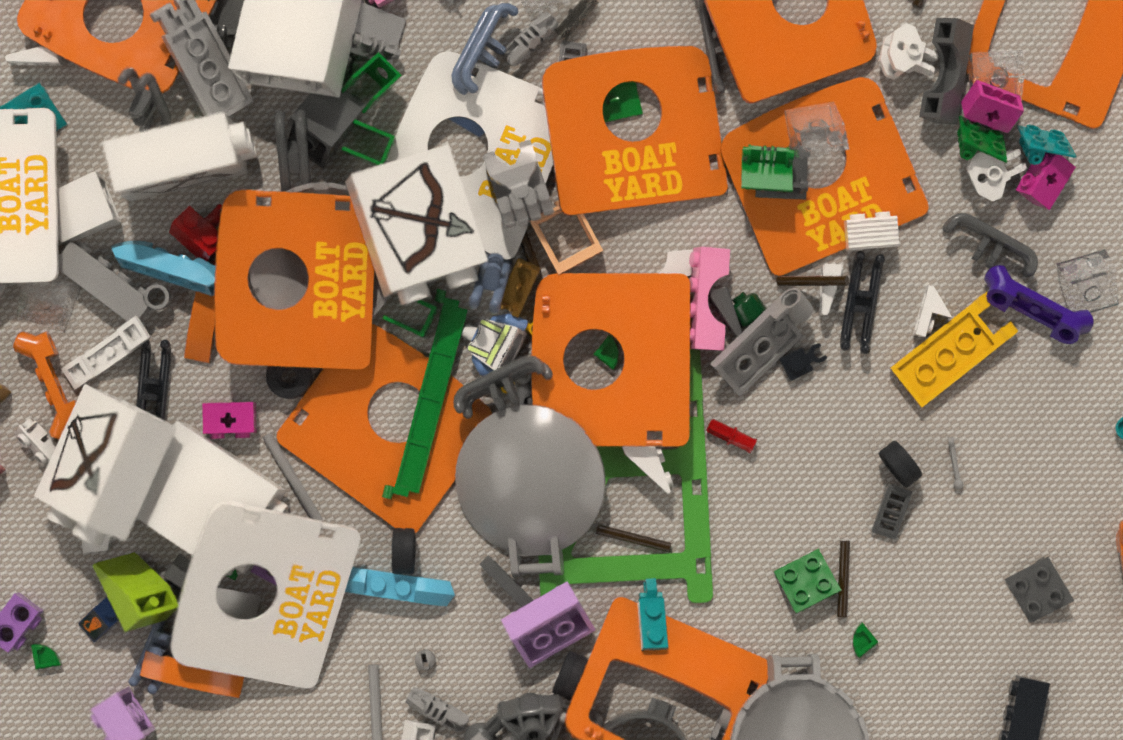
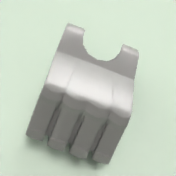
(519, 187)

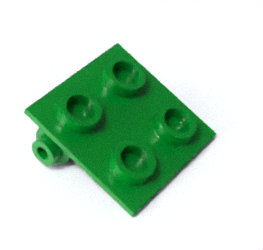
(978, 137)
(767, 169)
(807, 581)

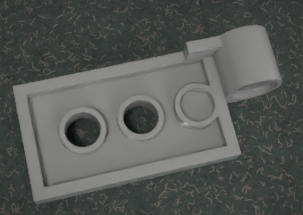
(772, 326)

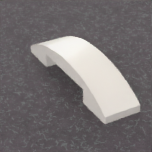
(106, 353)

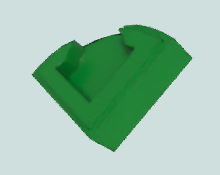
(608, 352)
(863, 640)
(44, 656)

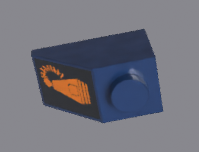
(99, 620)

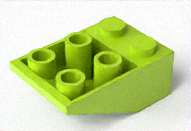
(135, 591)

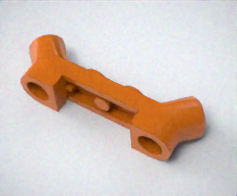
(41, 349)

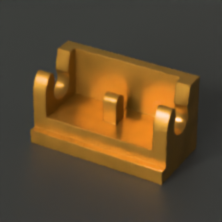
(519, 286)

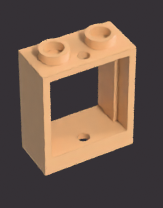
(578, 258)

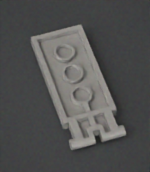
(201, 58)

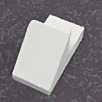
(930, 305)

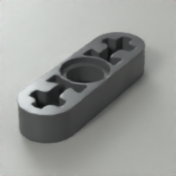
(505, 581)

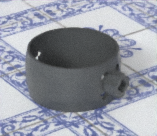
(657, 710)

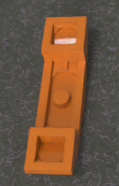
(201, 328)
(170, 671)

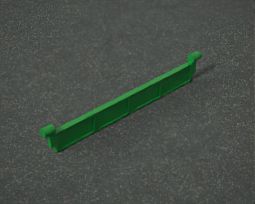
(430, 398)

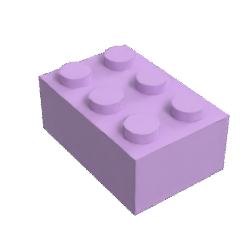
(548, 624)
(122, 717)

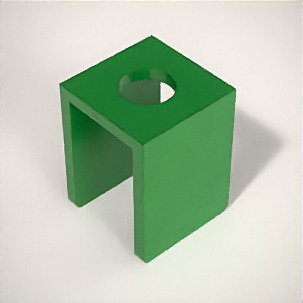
(371, 68)
(375, 131)
(427, 324)

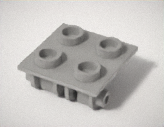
(376, 33)

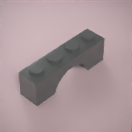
(953, 42)

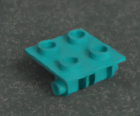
(34, 98)
(1037, 142)

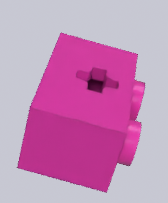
(992, 106)
(1046, 180)
(216, 412)

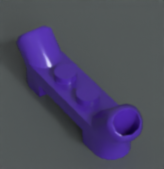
(1006, 293)

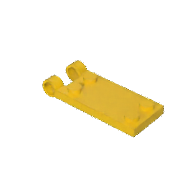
(949, 353)

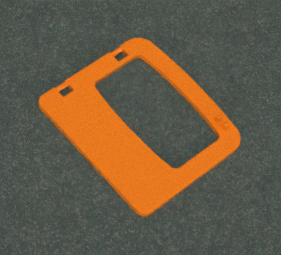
(1088, 70)
(691, 659)

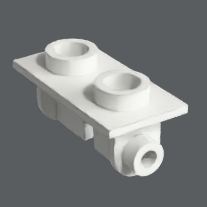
(31, 438)

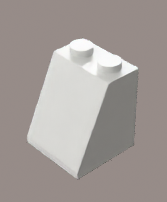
(85, 208)

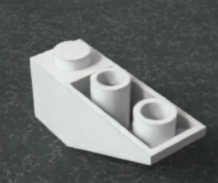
(649, 461)

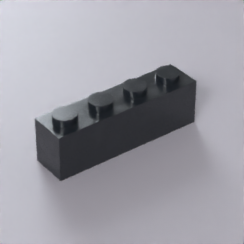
(1025, 710)

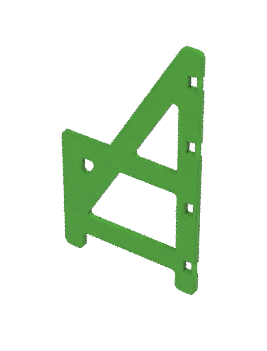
(690, 464)

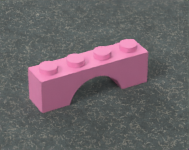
(707, 267)

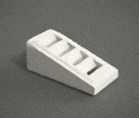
(36, 56)
(828, 292)

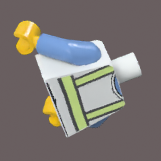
(496, 341)

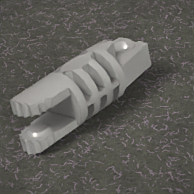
(529, 39)
(437, 709)

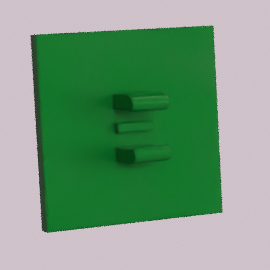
(622, 102)

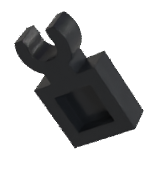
(798, 363)

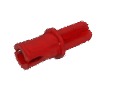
(731, 435)

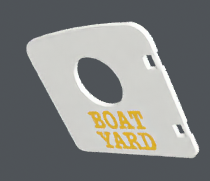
(507, 115)
(28, 197)
(294, 633)

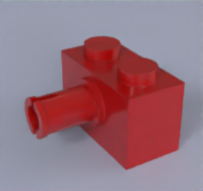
(198, 233)

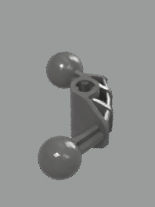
(526, 717)

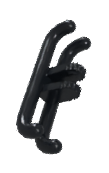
(861, 302)
(154, 388)

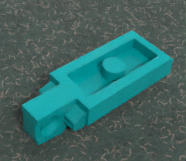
(652, 617)

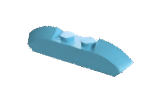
(159, 264)
(399, 587)

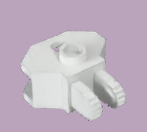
(905, 53)
(994, 171)

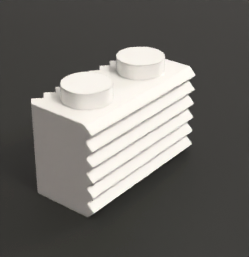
(871, 233)

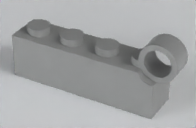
(106, 285)

